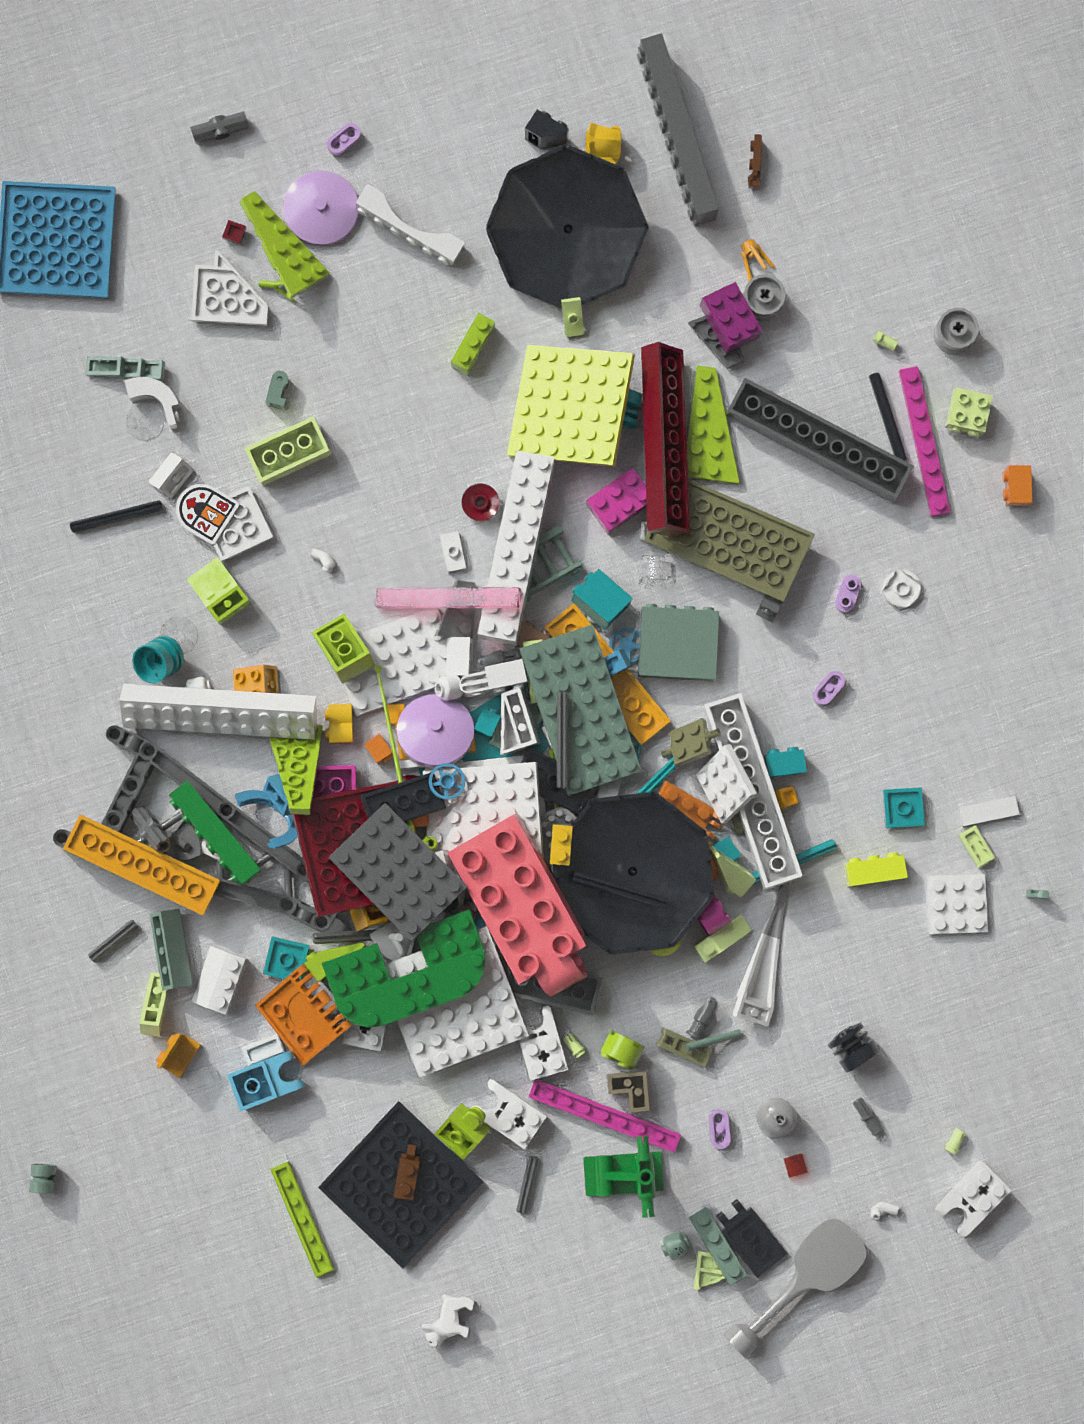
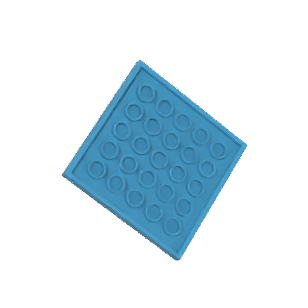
(56, 239)

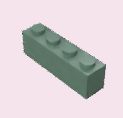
(170, 949)

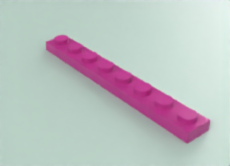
(924, 441)
(604, 1115)

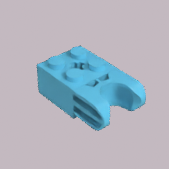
(268, 1078)

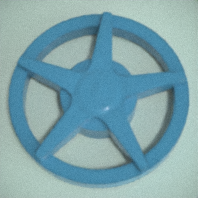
(626, 643)
(447, 781)

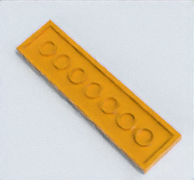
(638, 708)
(141, 864)

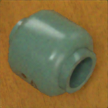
(676, 1245)

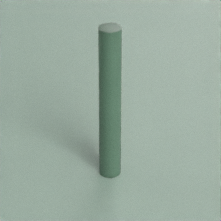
(713, 1040)

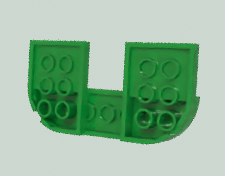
(372, 999)

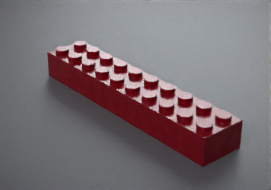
(665, 440)

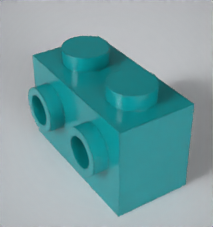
(785, 763)

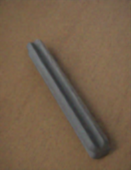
(562, 739)

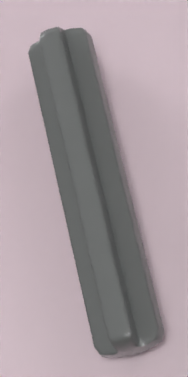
(113, 940)
(527, 1184)

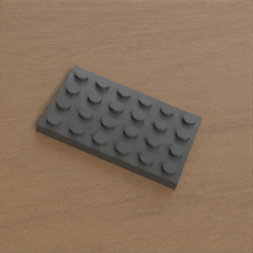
(398, 872)

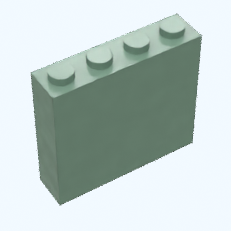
(678, 643)

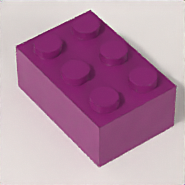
(730, 317)

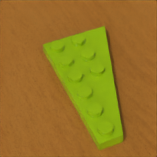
(284, 250)
(297, 769)

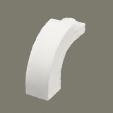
(149, 388)

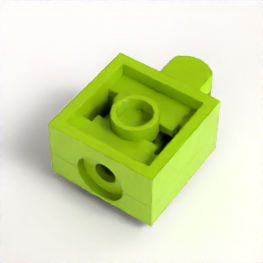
(463, 1130)

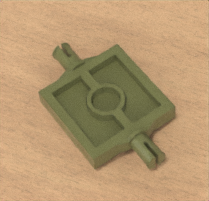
(690, 742)

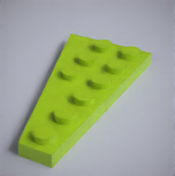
(709, 440)

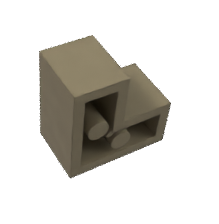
(632, 1083)

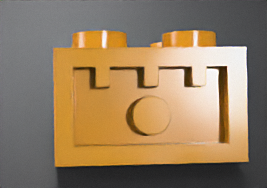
(256, 679)
(178, 1054)

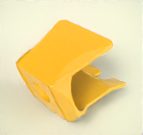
(604, 142)

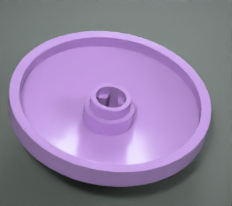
(321, 208)
(435, 731)

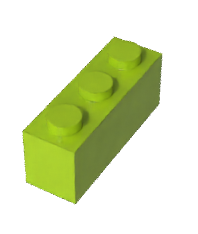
(473, 344)

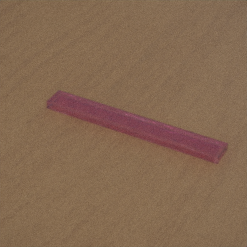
(448, 597)

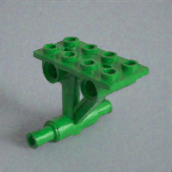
(626, 1174)

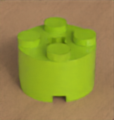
(622, 1049)

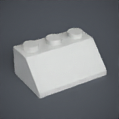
(219, 980)

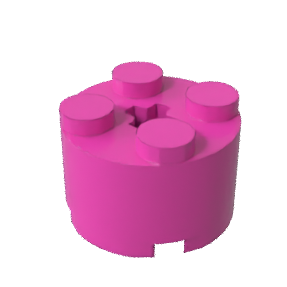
(713, 917)

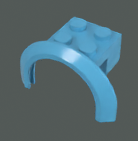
(272, 796)

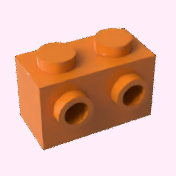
(1017, 485)

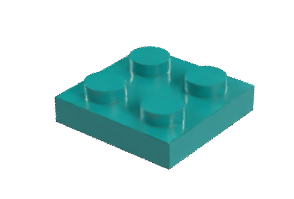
(903, 807)
(284, 957)

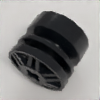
(853, 1047)

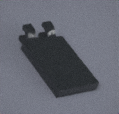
(751, 1239)

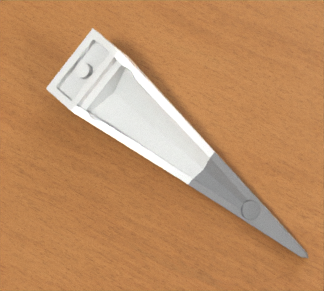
(758, 987)

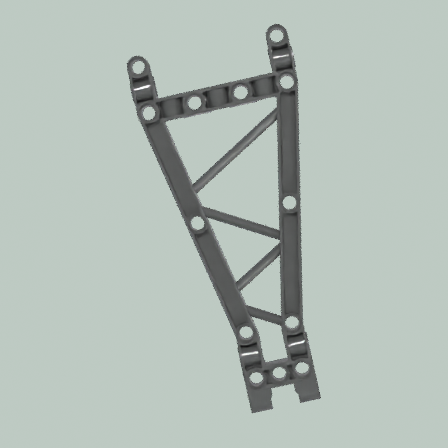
(126, 800)

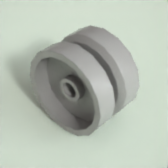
(773, 293)
(946, 331)

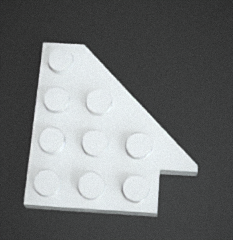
(225, 297)

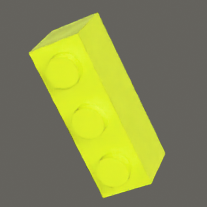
(875, 869)

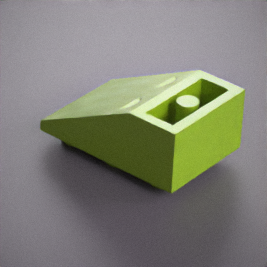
(218, 591)

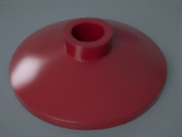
(473, 495)

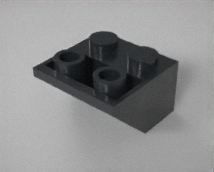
(546, 132)

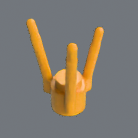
(752, 250)

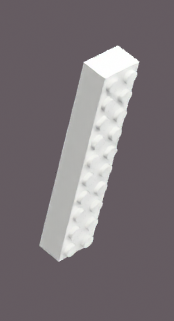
(518, 543)
(218, 711)
(762, 814)

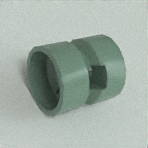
(43, 1178)

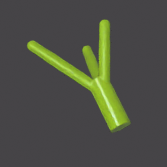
(274, 285)

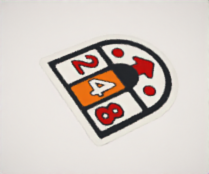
(205, 511)

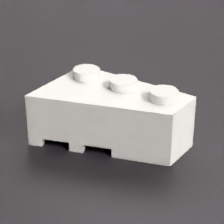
(517, 723)

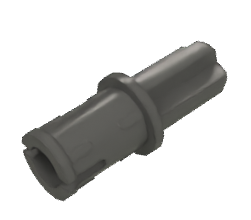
(867, 1116)

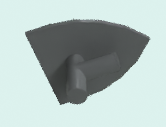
(184, 843)

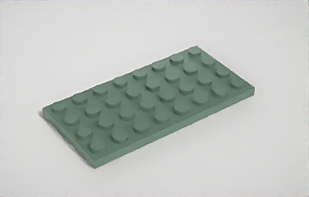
(597, 731)

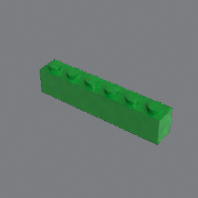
(214, 833)

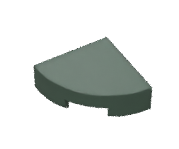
(1042, 894)

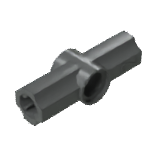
(219, 127)
(150, 829)

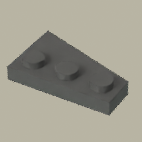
(705, 332)
(457, 621)

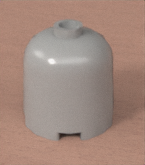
(767, 1117)

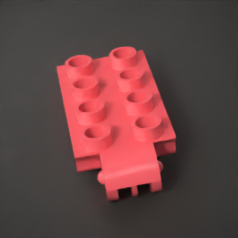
(522, 905)

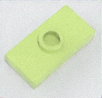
(572, 317)
(976, 846)

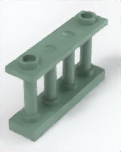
(554, 536)

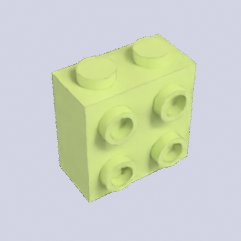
(968, 412)

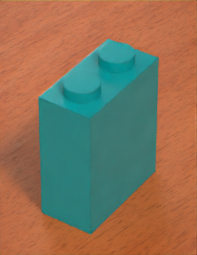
(601, 598)

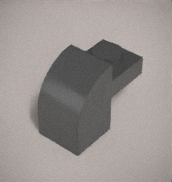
(768, 609)

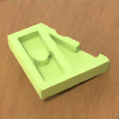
(706, 1270)

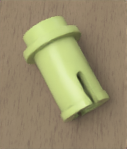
(885, 341)
(574, 1046)
(955, 1141)

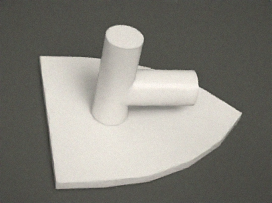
(391, 941)

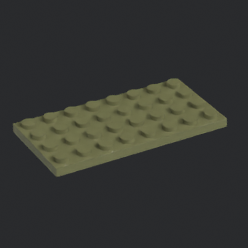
(739, 542)

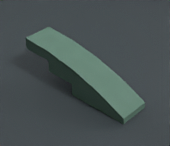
(124, 368)

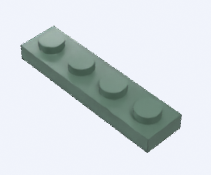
(717, 1246)

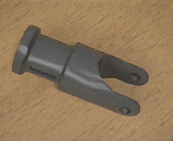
(498, 657)
(703, 1017)

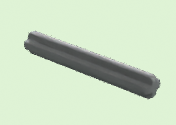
(342, 936)

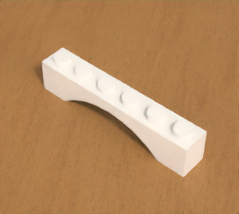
(442, 245)

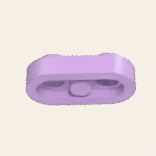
(341, 137)
(848, 593)
(828, 688)
(720, 1128)

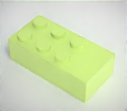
(288, 451)

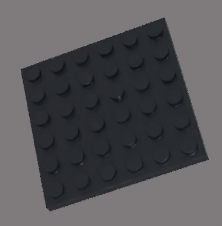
(367, 1181)

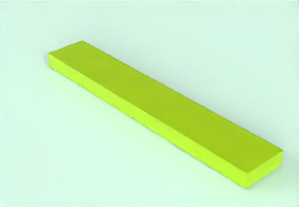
(302, 1219)

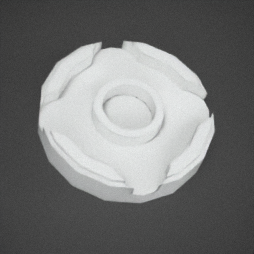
(901, 588)

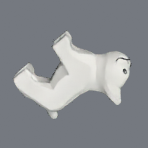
(448, 1323)

